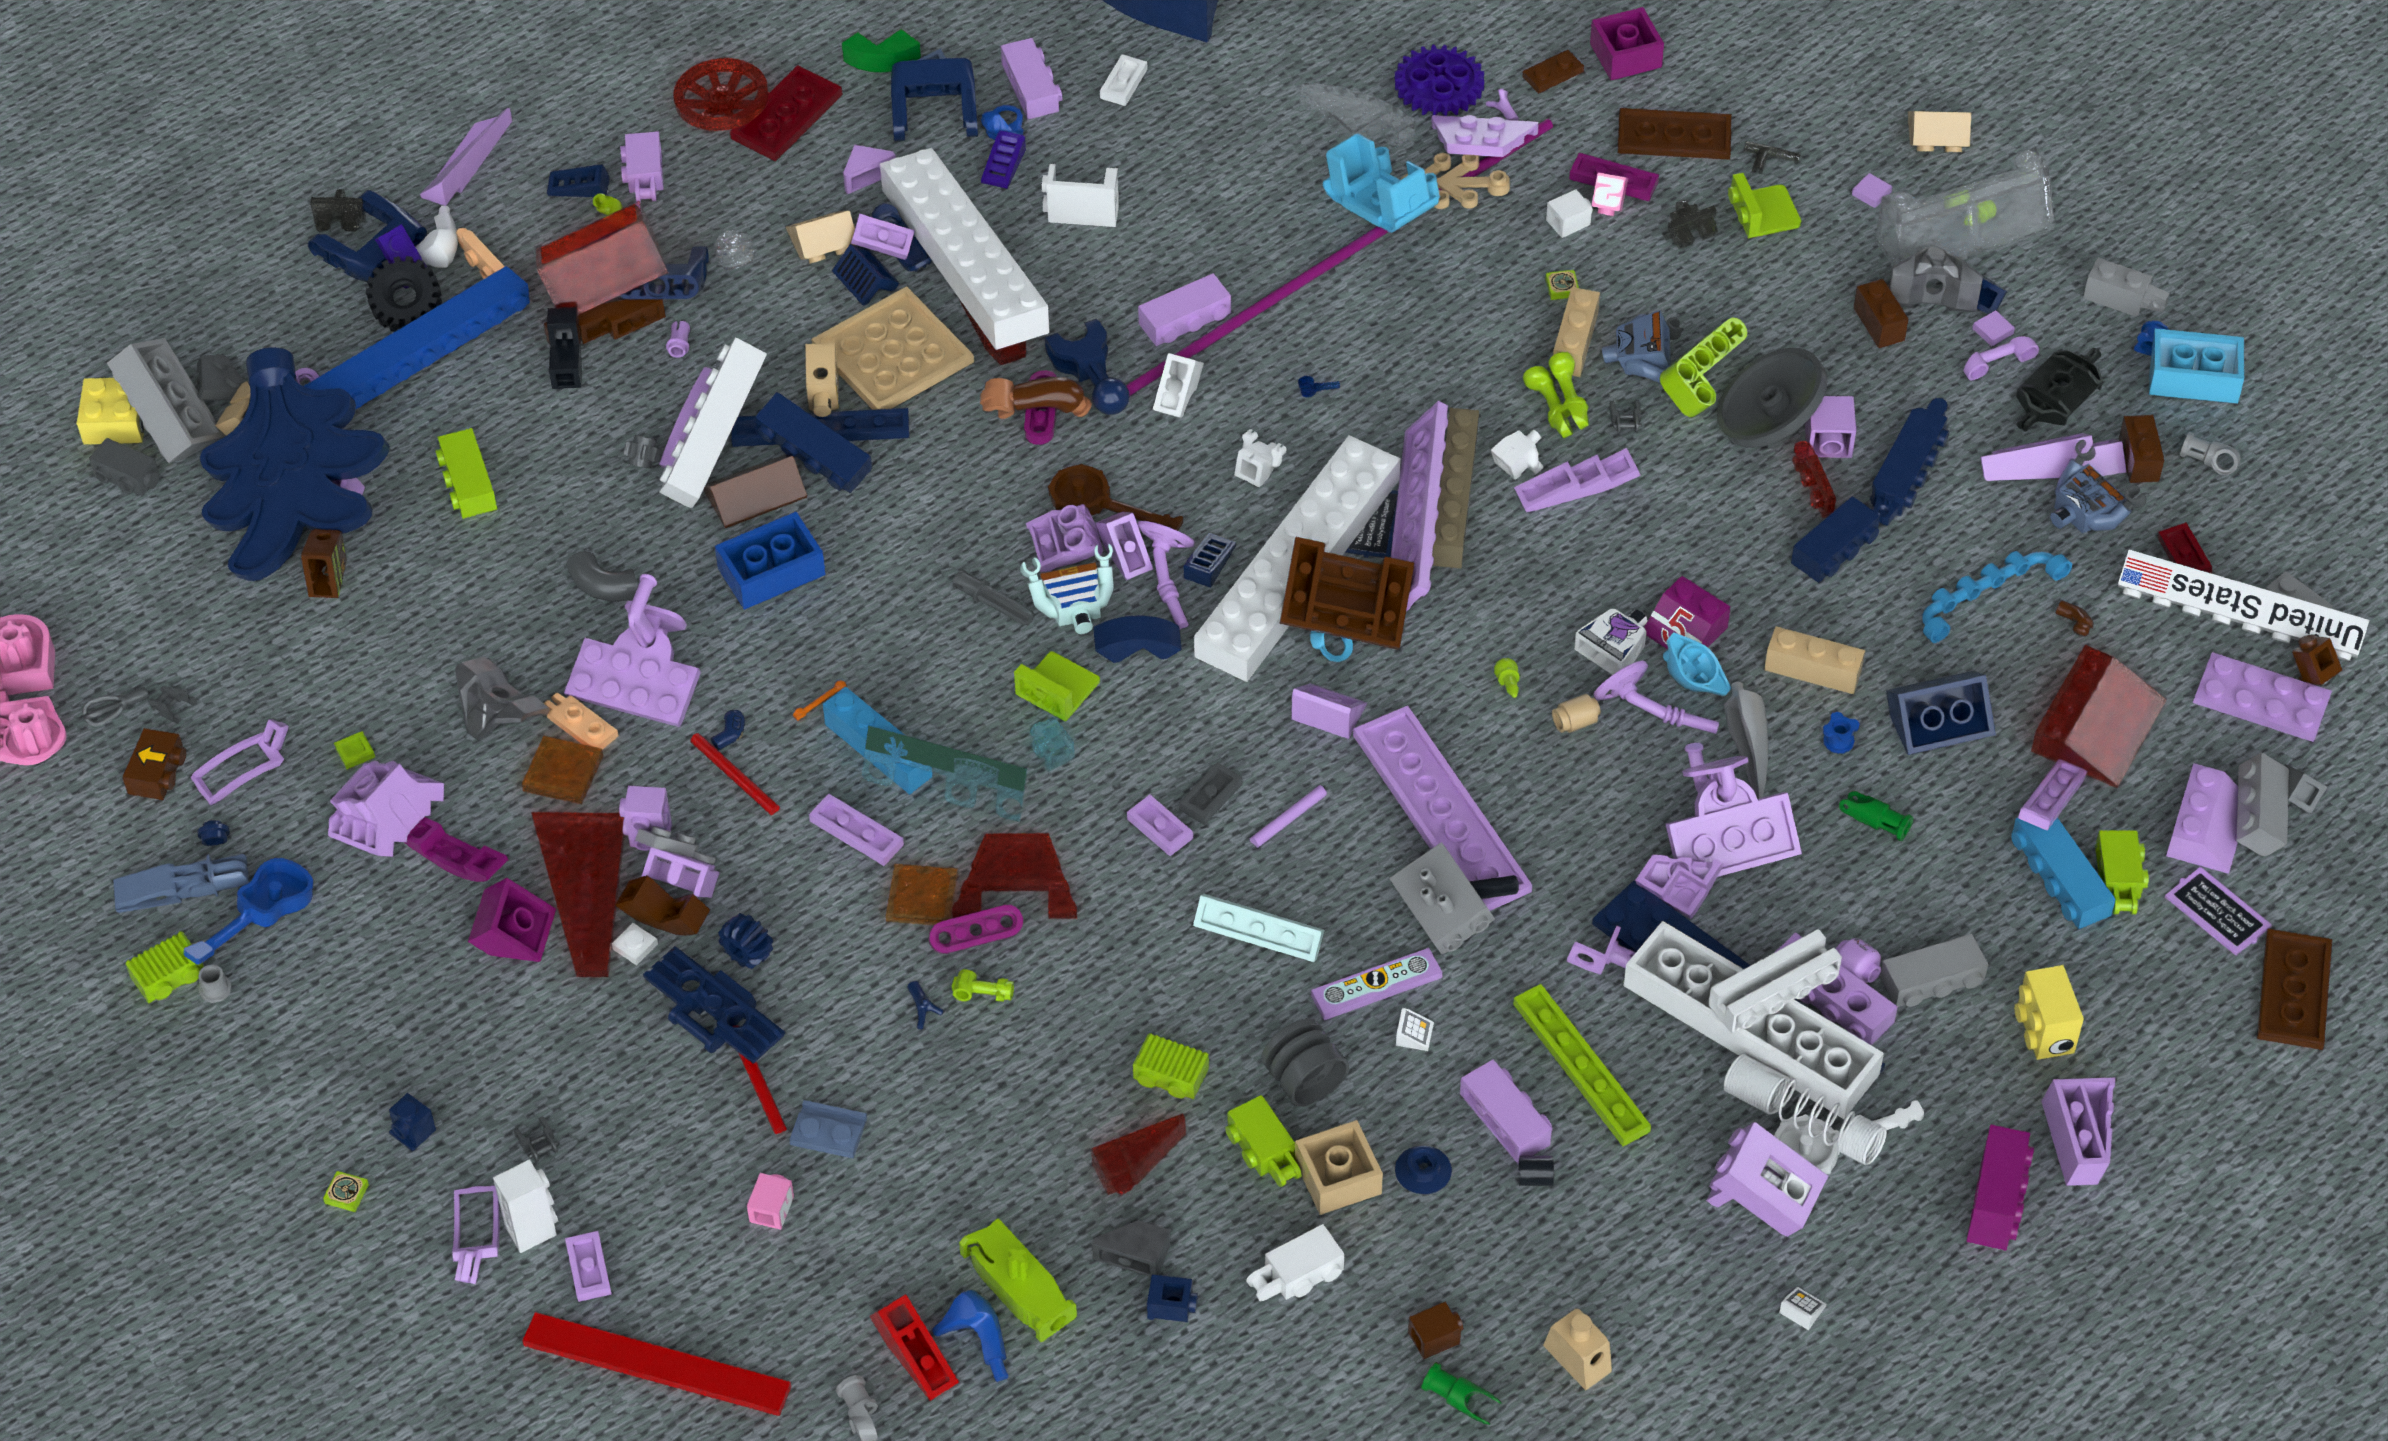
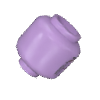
(1860, 959)

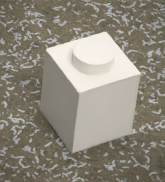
(1569, 213)

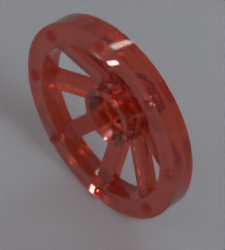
(721, 98)

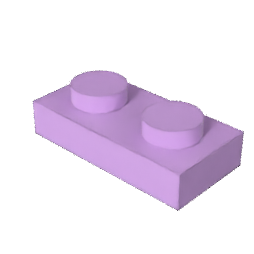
(882, 236)
(1160, 825)
(588, 1266)

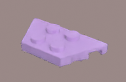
(1480, 135)

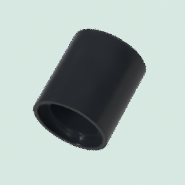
(1536, 1170)

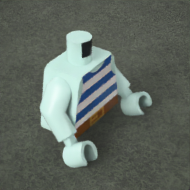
(1072, 593)

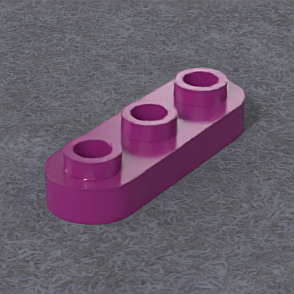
(1040, 420)
(987, 920)

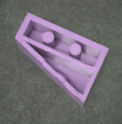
(2080, 1126)

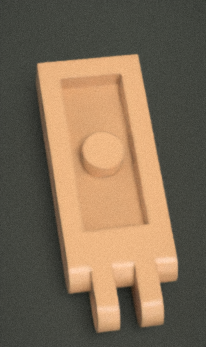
(477, 253)
(580, 721)

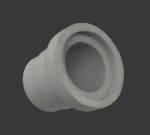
(216, 990)

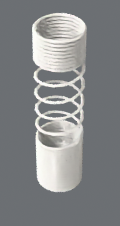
(1768, 1089)

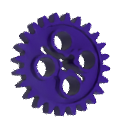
(1439, 80)

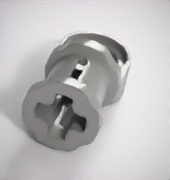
(2209, 452)
(859, 1406)

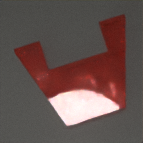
(1016, 864)

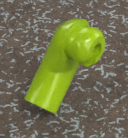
(606, 204)

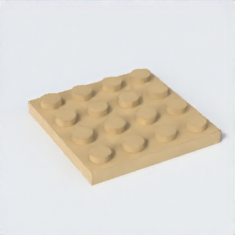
(895, 350)

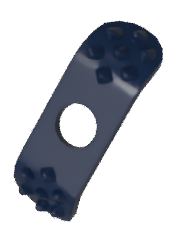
(917, 255)

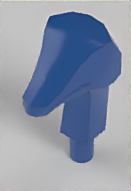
(975, 1312)

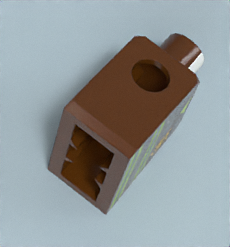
(324, 549)

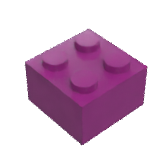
(1626, 43)

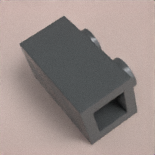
(124, 467)

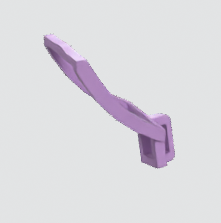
(270, 749)
(478, 1251)

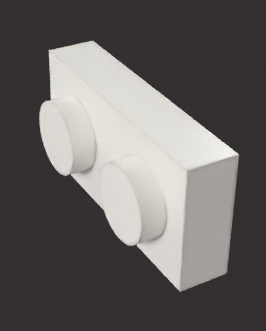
(1123, 80)

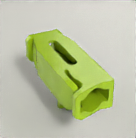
(1018, 1279)

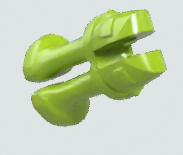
(1540, 380)

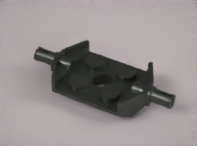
(2053, 402)

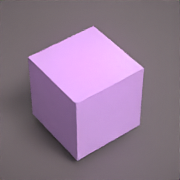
(1833, 427)

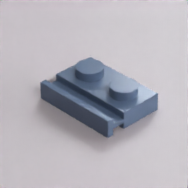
(828, 1129)

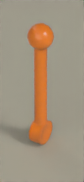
(801, 712)

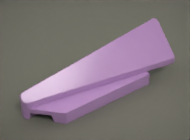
(467, 158)
(2050, 458)

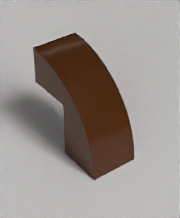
(656, 908)

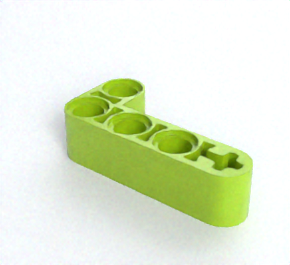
(1685, 376)

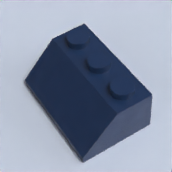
(1942, 712)

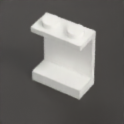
(1081, 201)

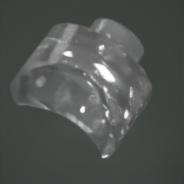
(733, 250)

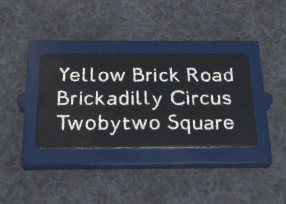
(1377, 534)

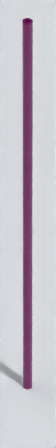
(1303, 279)

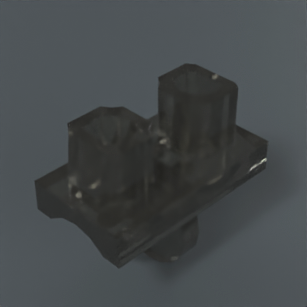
(340, 209)
(1690, 218)

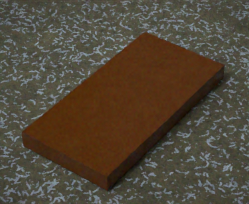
(1674, 133)
(2294, 989)

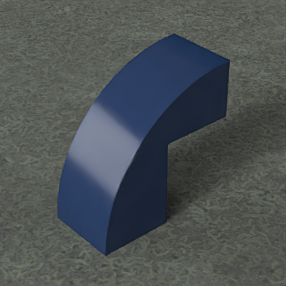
(1128, 634)

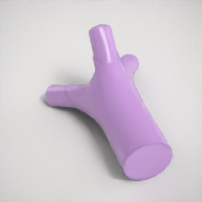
(1504, 106)

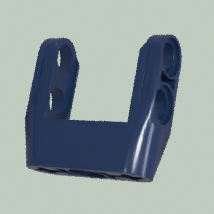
(928, 79)
(365, 260)
(694, 271)

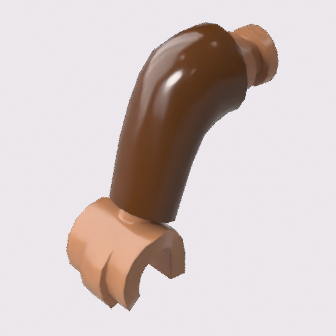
(1044, 392)

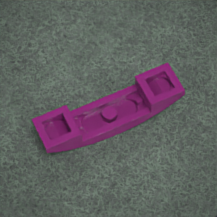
(453, 854)

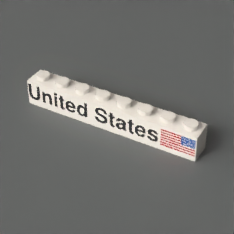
(2239, 602)

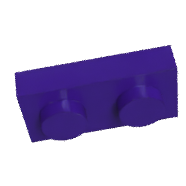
(397, 243)

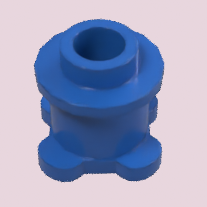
(2146, 336)
(1839, 733)

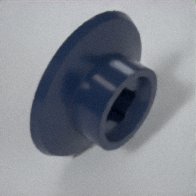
(1427, 1180)

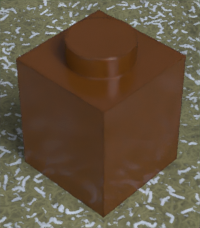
(1435, 1330)

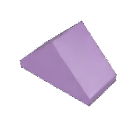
(864, 167)

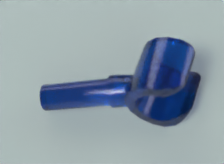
(1309, 387)

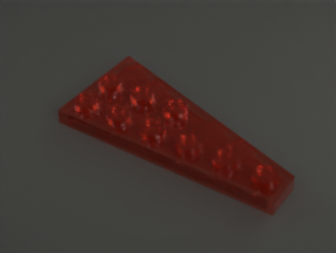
(584, 872)

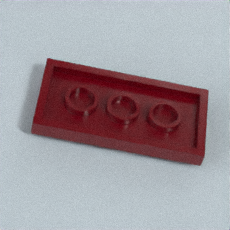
(788, 113)

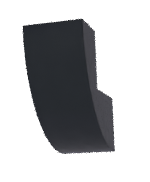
(565, 348)

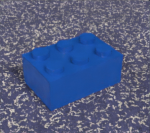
(770, 560)

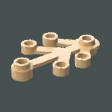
(1451, 183)

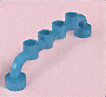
(1937, 628)

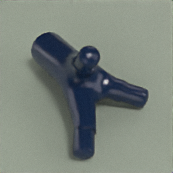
(922, 1003)

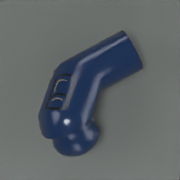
(732, 732)

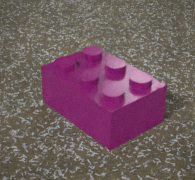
(2000, 1188)

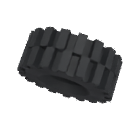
(394, 277)

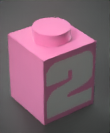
(1609, 193)
(770, 1200)

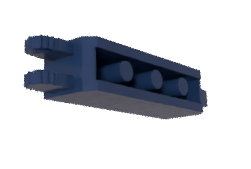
(1908, 460)

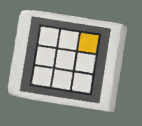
(1414, 1030)
(1802, 1307)

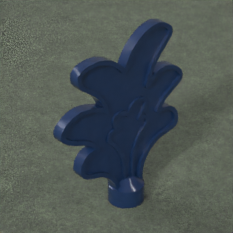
(283, 465)

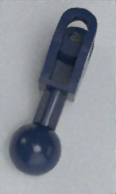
(1087, 361)

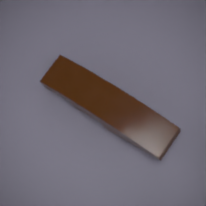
(617, 318)

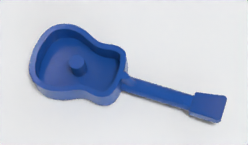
(274, 891)

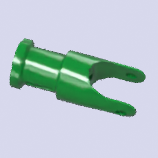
(1876, 814)
(1455, 1390)

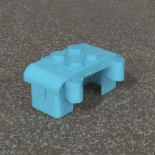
(1364, 184)

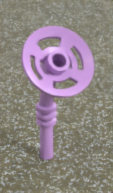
(1163, 540)
(1623, 684)

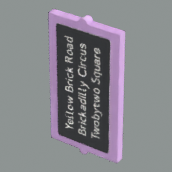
(2218, 911)

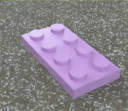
(2262, 697)

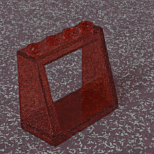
(601, 260)

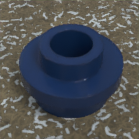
(213, 833)

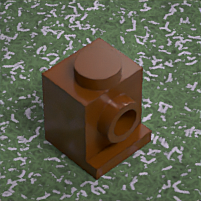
(2316, 659)

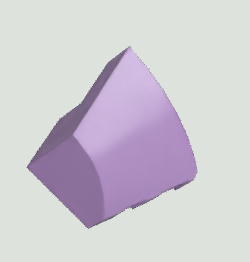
(1679, 881)

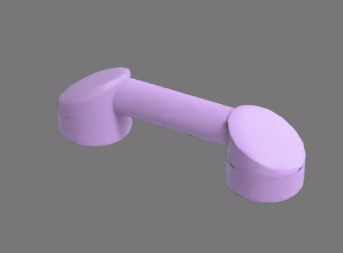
(2022, 347)

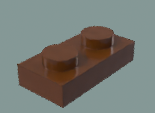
(1553, 71)

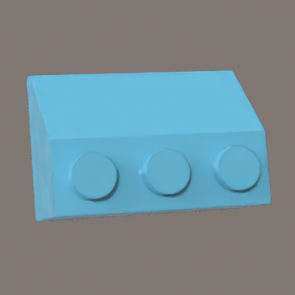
(2196, 366)

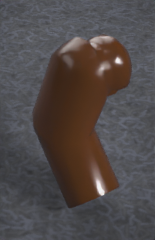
(2076, 614)

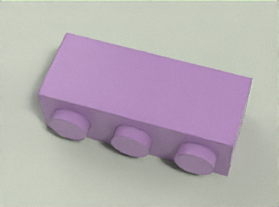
(1030, 78)
(1184, 309)
(1506, 1110)

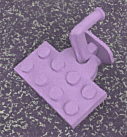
(639, 668)
(1731, 820)

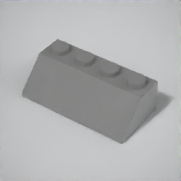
(165, 399)

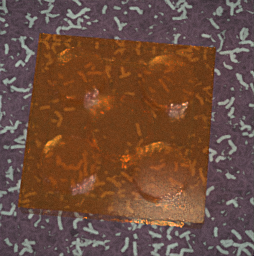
(562, 770)
(921, 894)

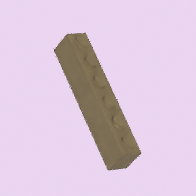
(1455, 487)

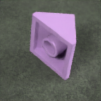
(1326, 709)

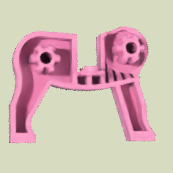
(27, 661)

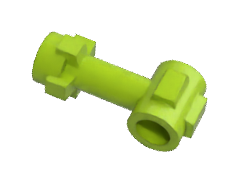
(966, 984)

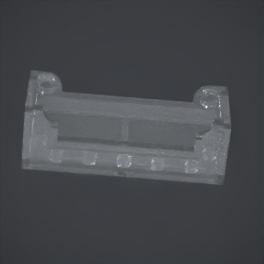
(1970, 217)

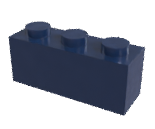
(1836, 540)

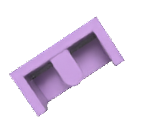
(681, 872)

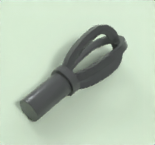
(120, 702)

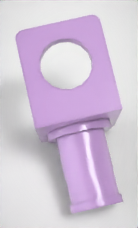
(1614, 954)

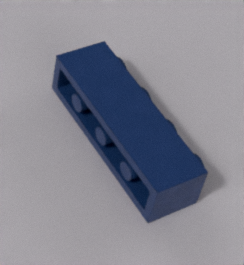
(813, 443)

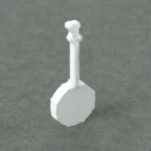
(1826, 1156)

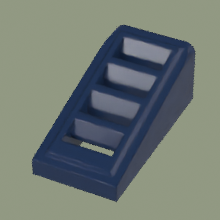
(595, 177)
(1204, 575)

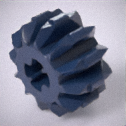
(745, 940)

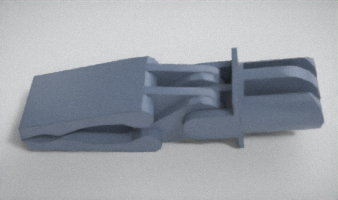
(179, 882)

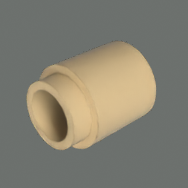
(1576, 713)

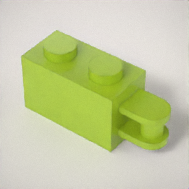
(2120, 867)
(1263, 1140)

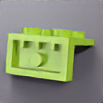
(1055, 685)

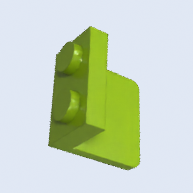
(1762, 209)

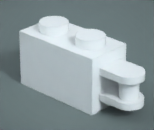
(1299, 1265)

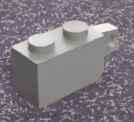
(2123, 289)

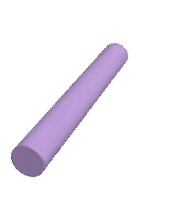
(1288, 816)

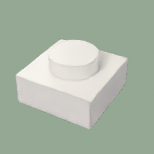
(634, 944)

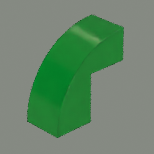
(867, 56)

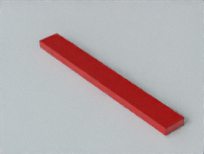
(657, 1364)

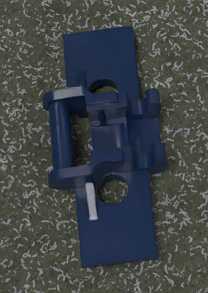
(721, 999)

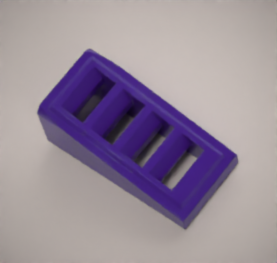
(1008, 144)

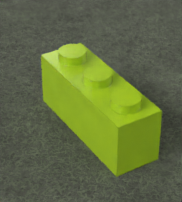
(465, 473)

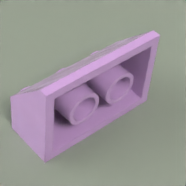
(2207, 820)

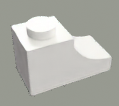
(1177, 384)

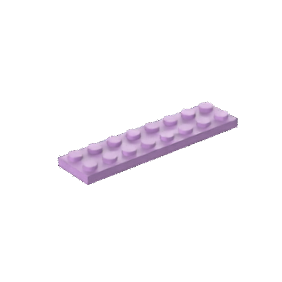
(1419, 496)
(1437, 799)

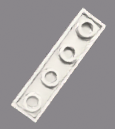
(1774, 982)

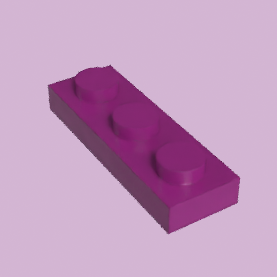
(1640, 183)

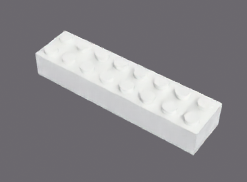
(1795, 1041)

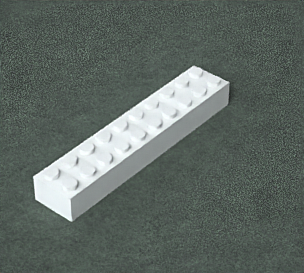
(965, 249)
(1330, 512)

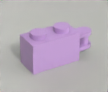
(643, 164)

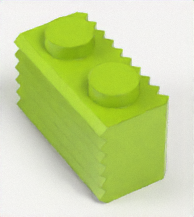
(163, 968)
(1170, 1066)

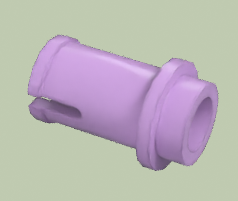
(677, 344)

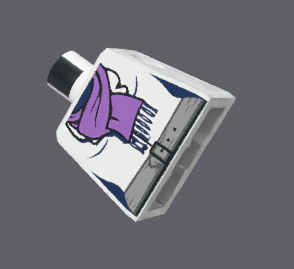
(1612, 639)

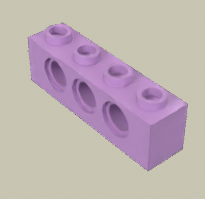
(1851, 994)

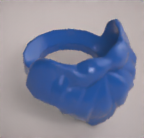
(994, 122)

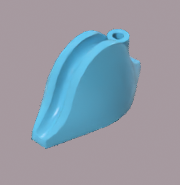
(1695, 666)

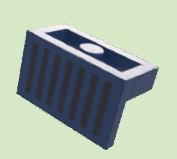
(863, 273)

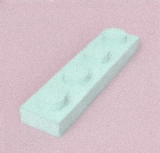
(1258, 927)

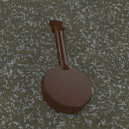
(1089, 486)

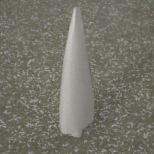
(1748, 728)

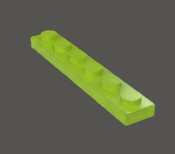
(1582, 1065)

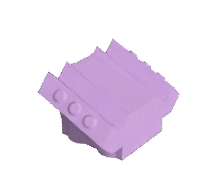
(382, 806)

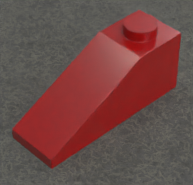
(914, 1346)

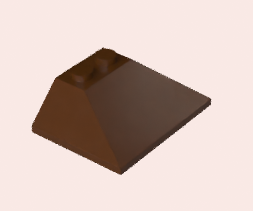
(1346, 595)

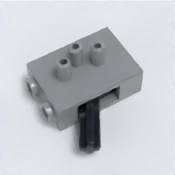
(1445, 900)

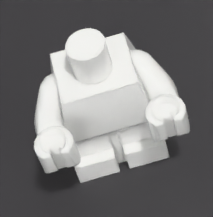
(1518, 453)
(1257, 459)

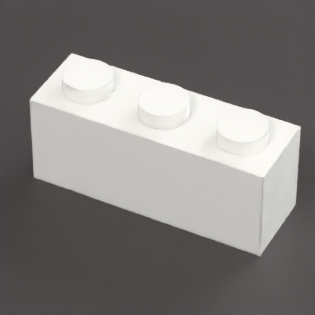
(526, 1205)

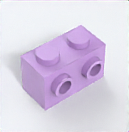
(643, 810)

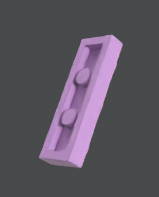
(856, 829)

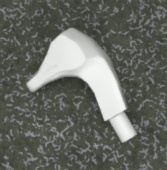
(441, 244)

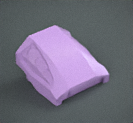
(1064, 537)

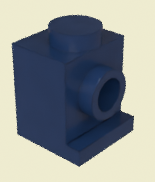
(411, 1122)
(1171, 1298)

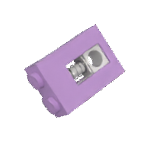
(1760, 1173)

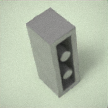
(2262, 804)
(1934, 971)

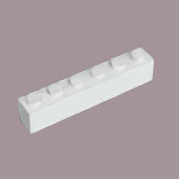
(712, 423)

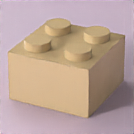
(1338, 1167)

